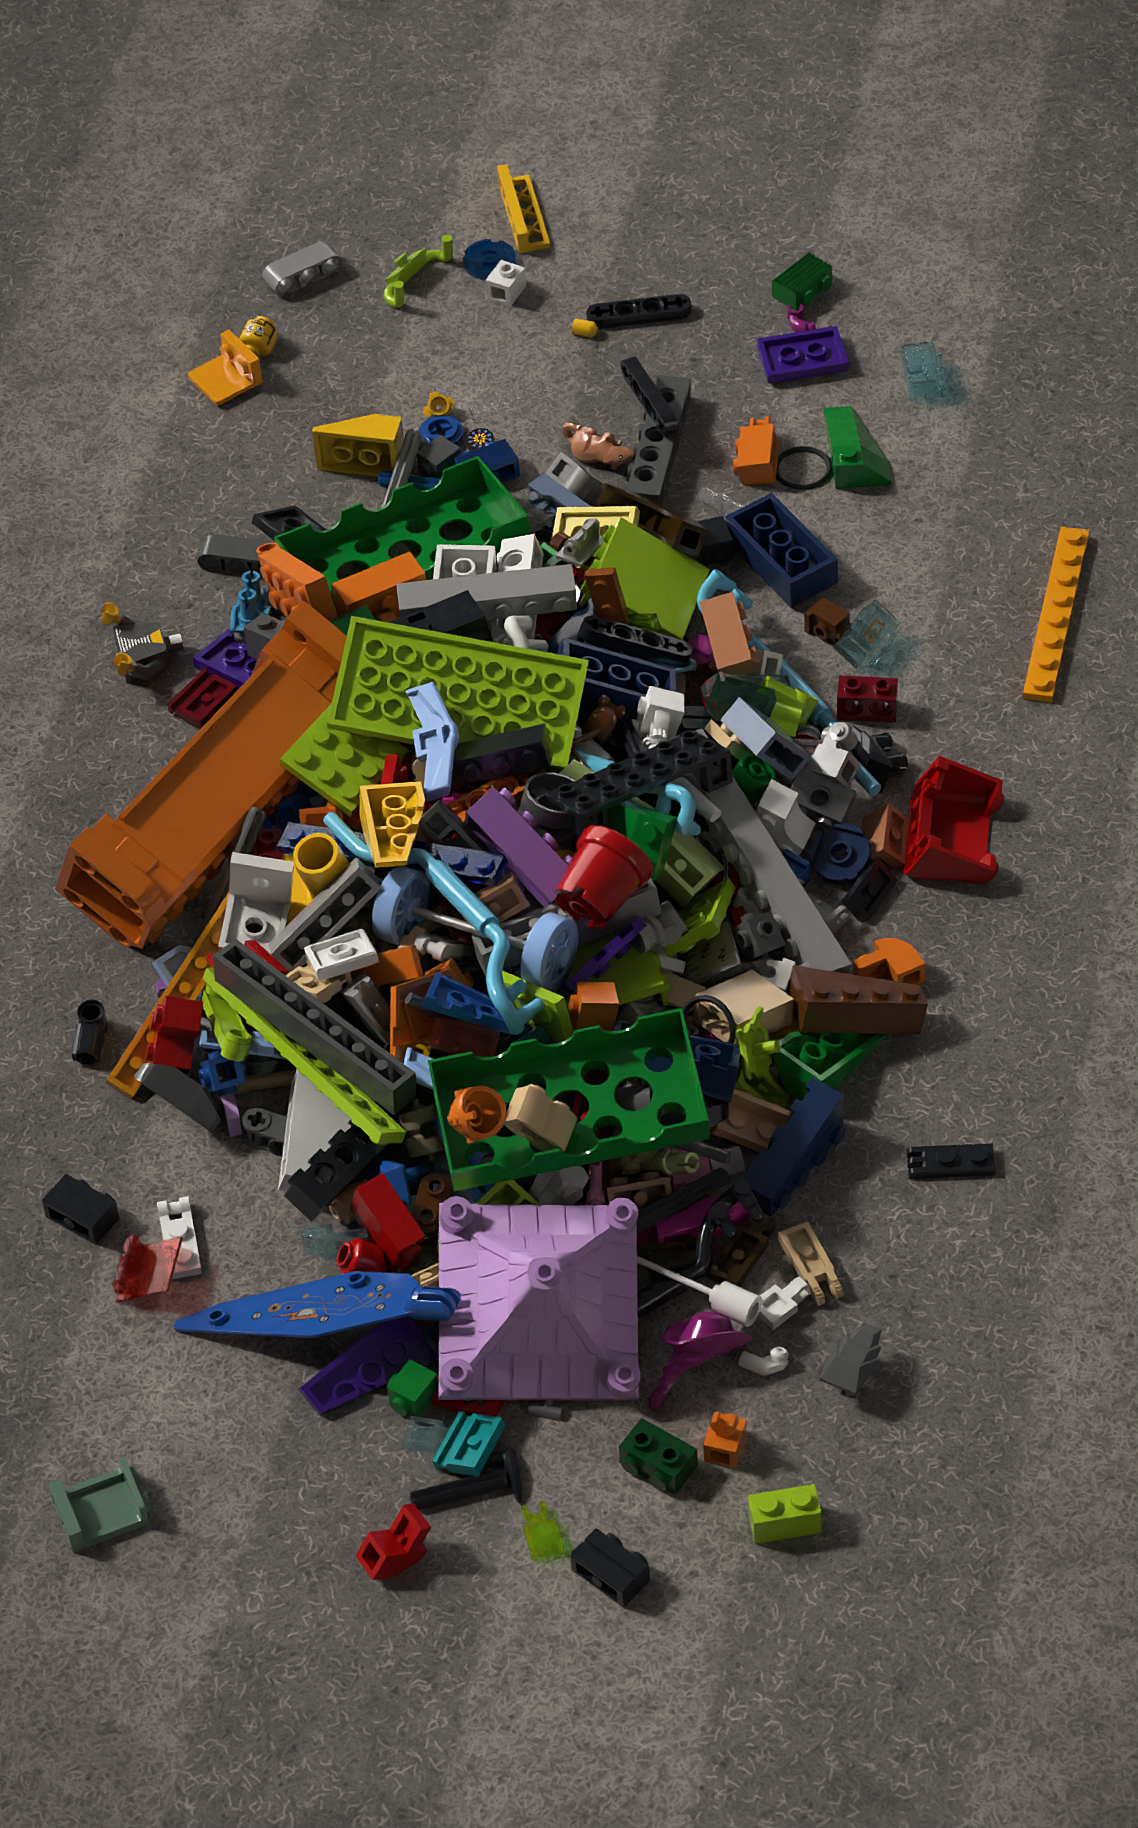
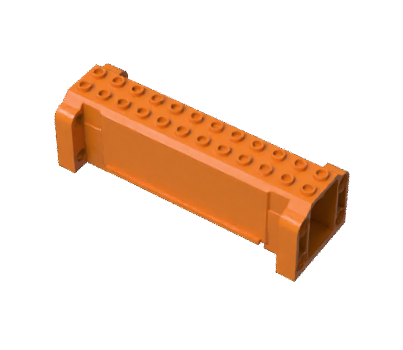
(185, 822)

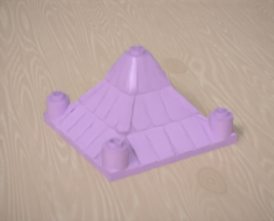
(540, 1302)

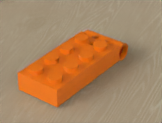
(293, 581)

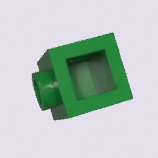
(411, 1389)

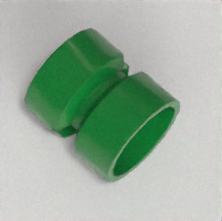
(753, 776)

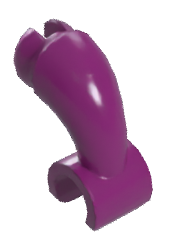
(795, 320)

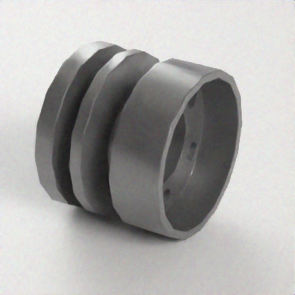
(549, 817)

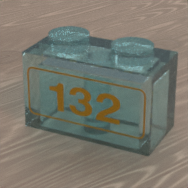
(867, 636)

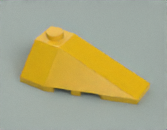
(391, 820)

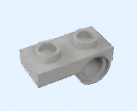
(574, 478)

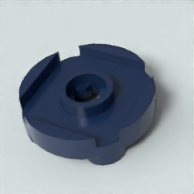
(833, 841)

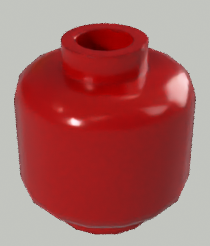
(360, 1256)

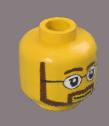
(259, 335)

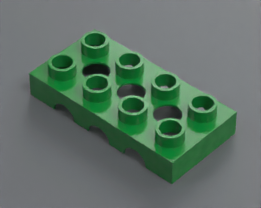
(461, 489)
(562, 1069)

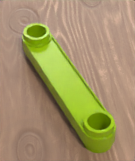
(226, 1025)

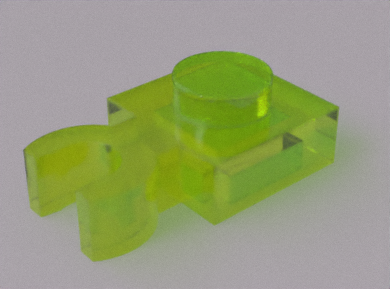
(541, 1534)

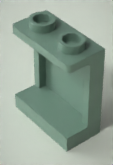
(101, 1506)

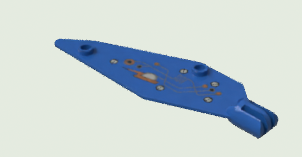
(326, 1307)

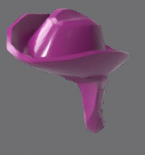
(694, 1343)

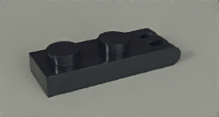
(950, 1161)

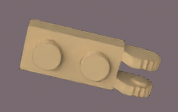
(810, 1260)

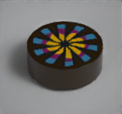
(479, 438)

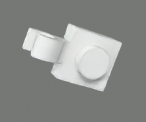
(782, 1304)

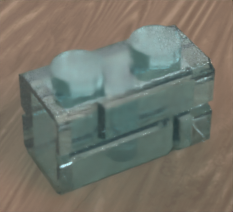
(922, 371)

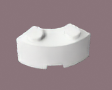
(784, 818)

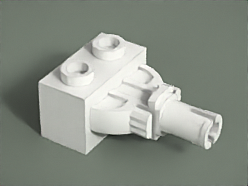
(658, 716)

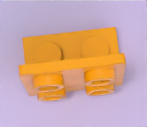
(229, 373)

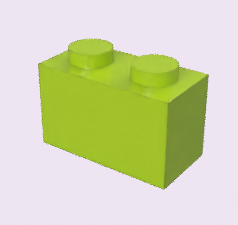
(784, 1514)

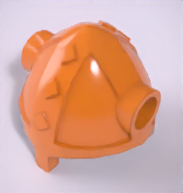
(477, 1113)

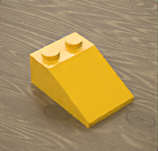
(359, 445)

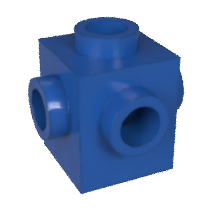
(233, 1076)

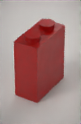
(387, 1222)

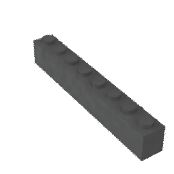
(315, 1026)

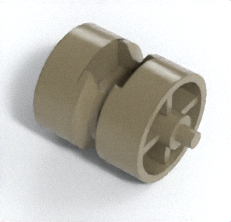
(422, 1137)

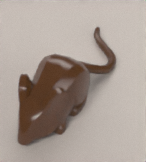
(599, 724)

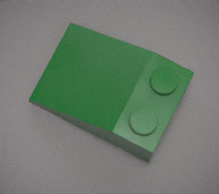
(647, 829)

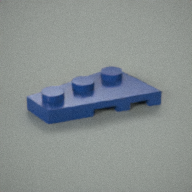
(463, 1003)

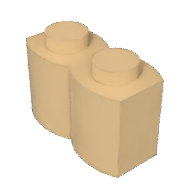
(540, 1119)

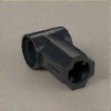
(89, 1032)

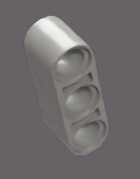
(301, 268)

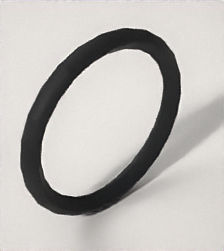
(805, 449)
(705, 998)

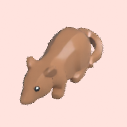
(593, 448)

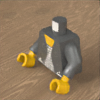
(139, 645)

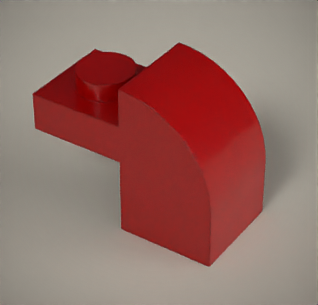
(397, 1548)

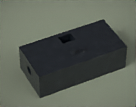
(454, 616)

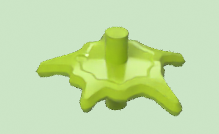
(756, 1048)

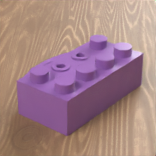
(512, 834)

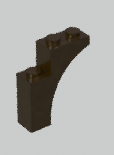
(665, 524)

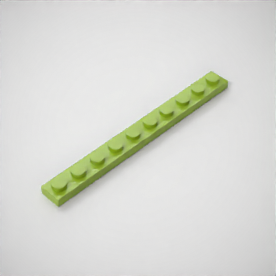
(341, 1092)

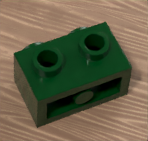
(658, 1456)

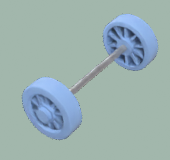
(405, 903)

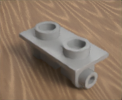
(582, 544)

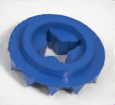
(446, 424)

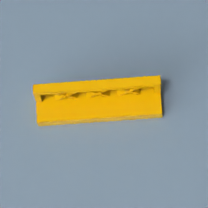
(517, 214)

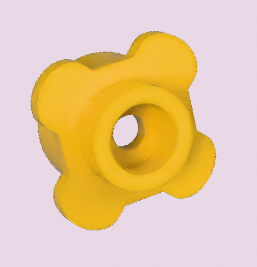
(438, 399)

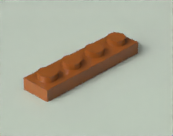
(607, 595)

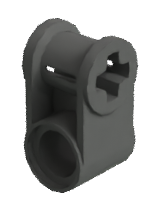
(269, 1134)

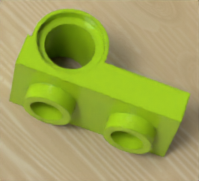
(786, 717)

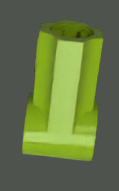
(792, 697)

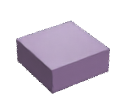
(231, 1115)

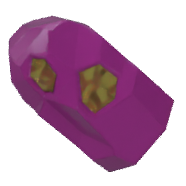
(703, 654)

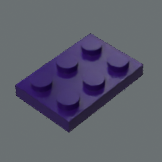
(802, 354)

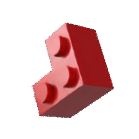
(175, 1029)

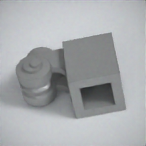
(833, 755)

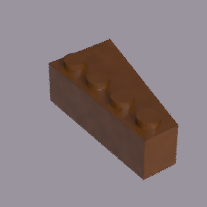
(854, 1003)

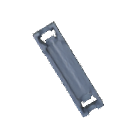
(551, 495)

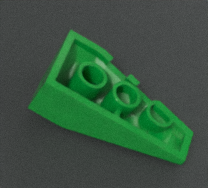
(853, 451)
(822, 1057)

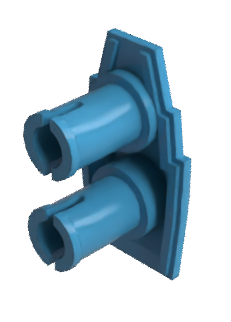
(250, 603)

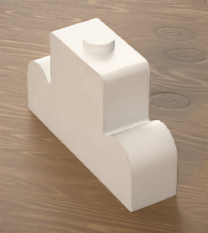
(309, 1126)

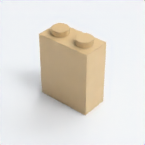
(742, 997)

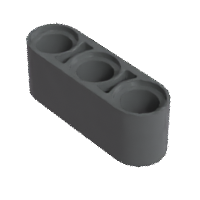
(230, 554)

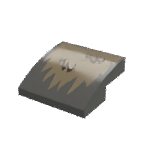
(712, 958)

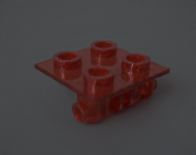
(145, 1268)

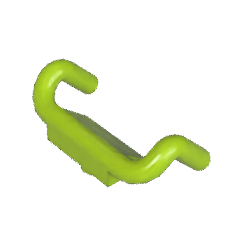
(408, 267)

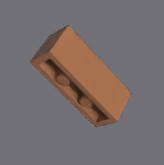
(729, 635)

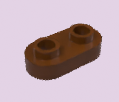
(428, 1202)

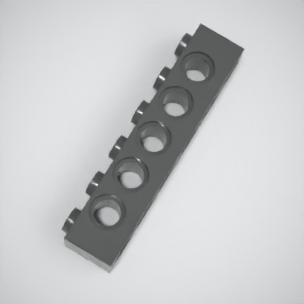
(655, 452)

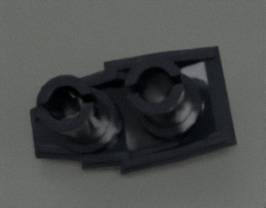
(871, 755)

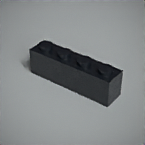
(501, 756)

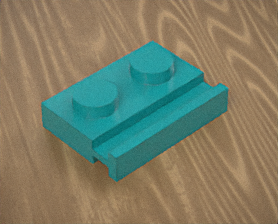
(469, 1443)

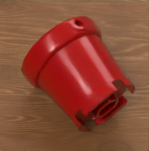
(602, 876)

